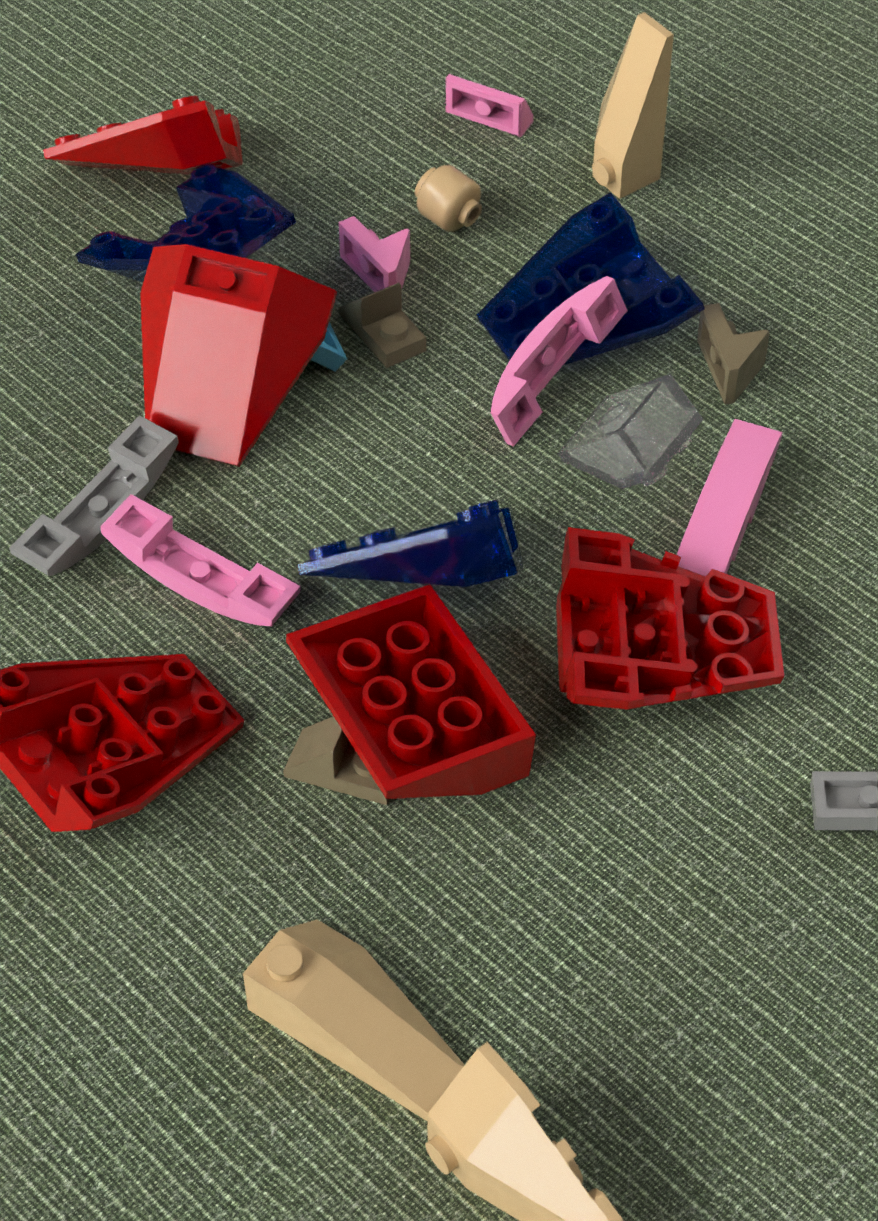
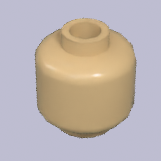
(448, 198)

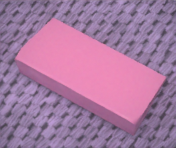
(487, 106)

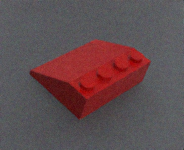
(416, 698)

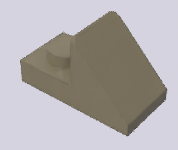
(384, 326)
(730, 356)
(329, 761)

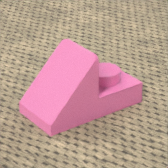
(374, 260)

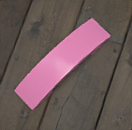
(583, 316)
(195, 571)

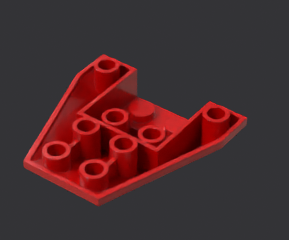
(162, 142)
(224, 345)
(106, 733)

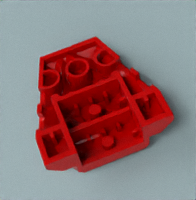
(655, 632)

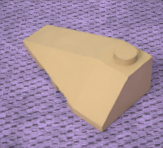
(634, 111)
(351, 1013)
(500, 1151)

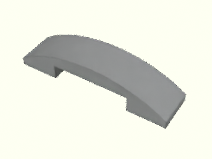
(134, 468)

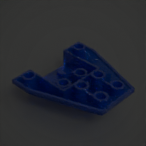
(221, 214)
(584, 250)
(456, 553)

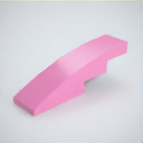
(729, 498)

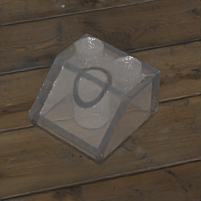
(634, 434)

